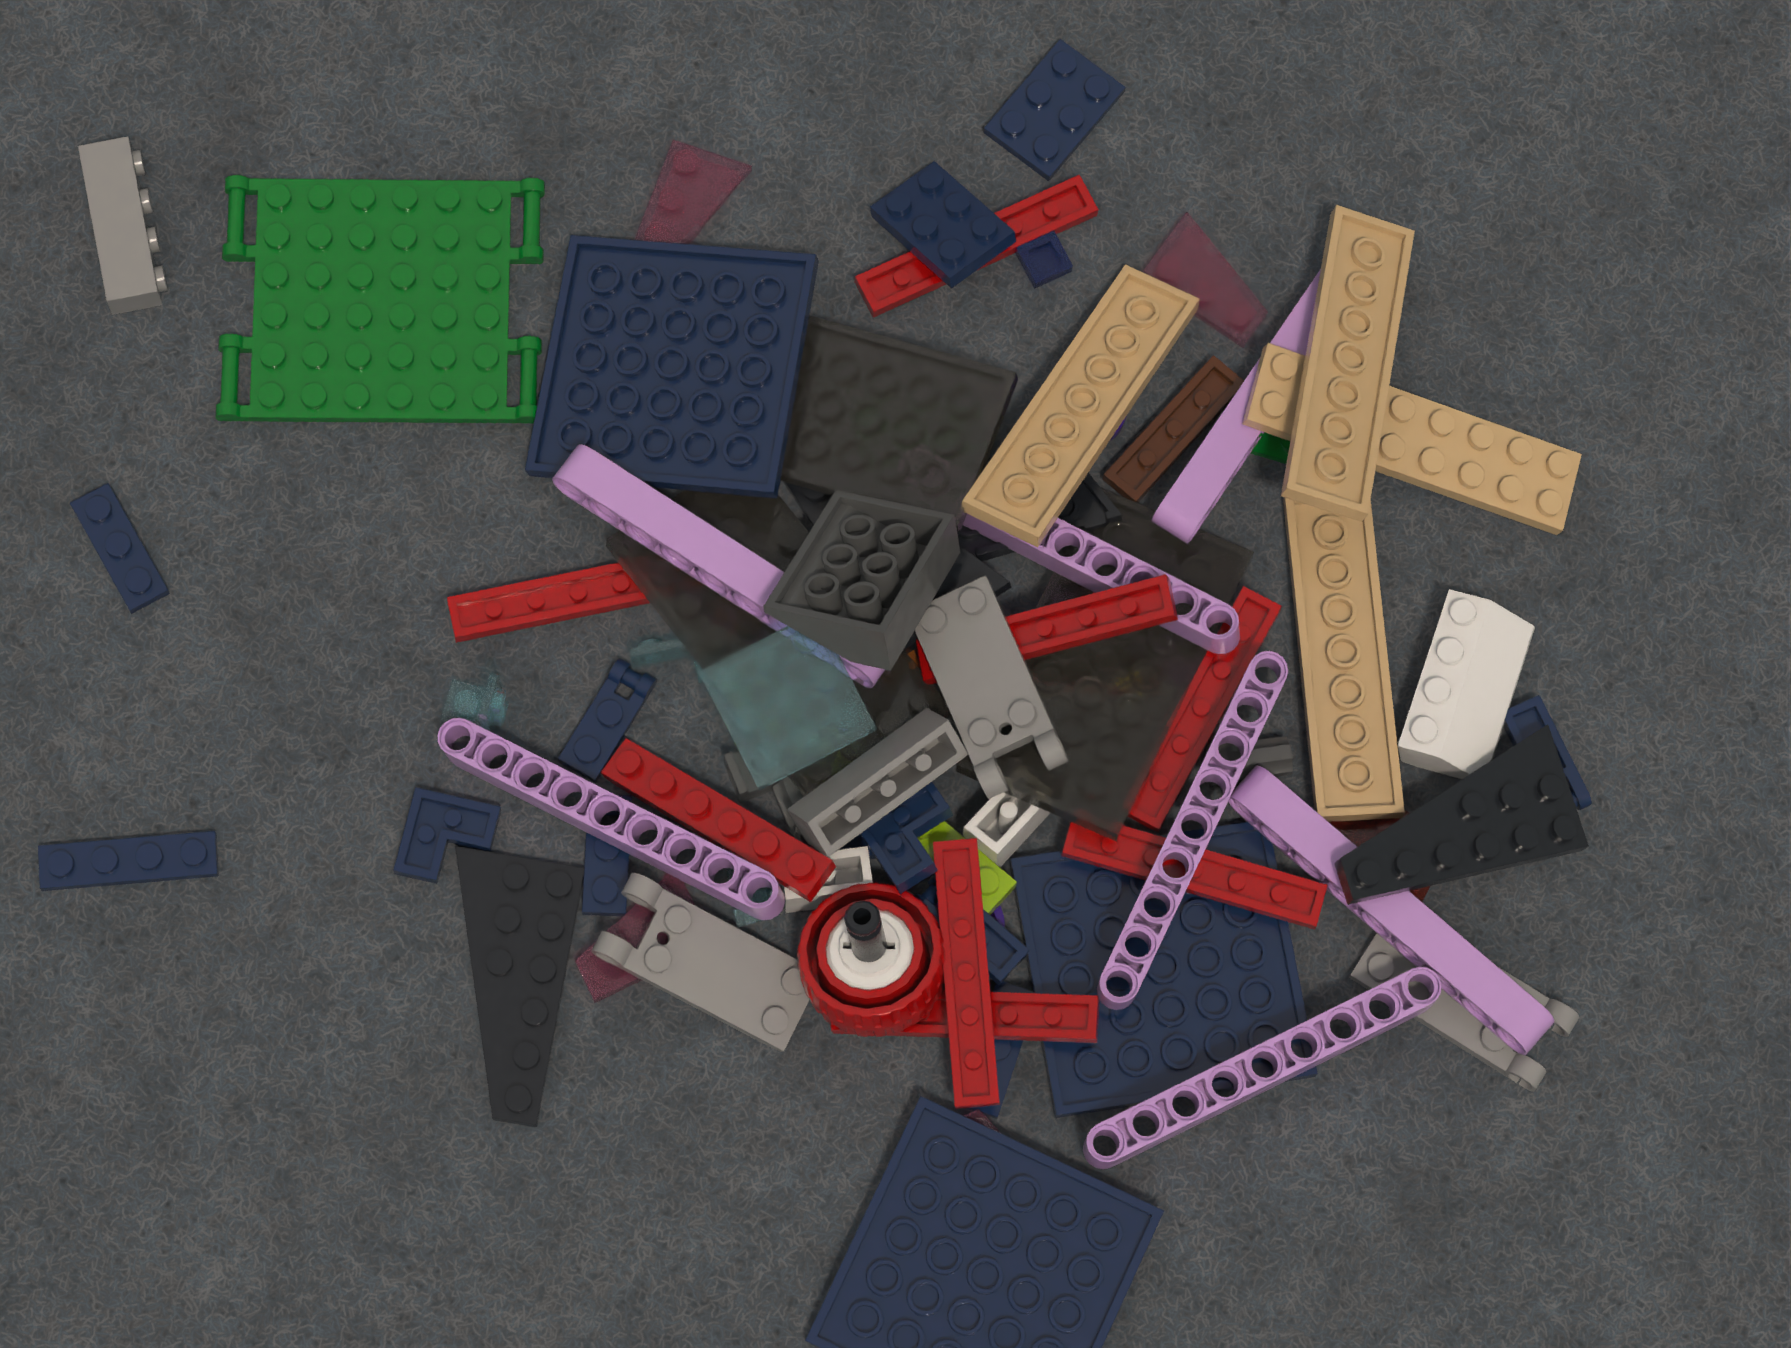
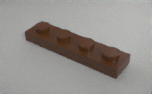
(1173, 430)

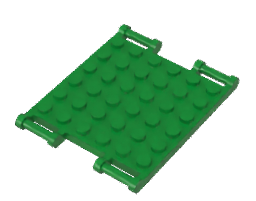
(381, 301)

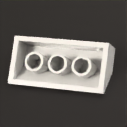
(1465, 686)

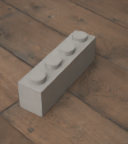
(120, 225)
(877, 782)

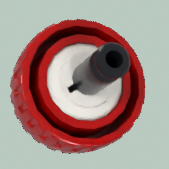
(872, 959)

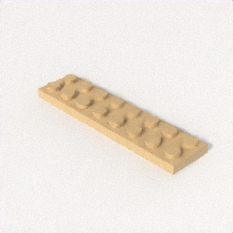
(1348, 364)
(1080, 406)
(1438, 448)
(1343, 665)

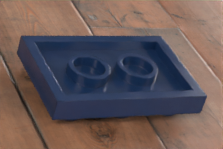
(1054, 110)
(943, 224)

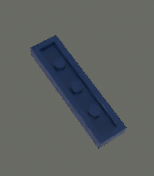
(128, 861)

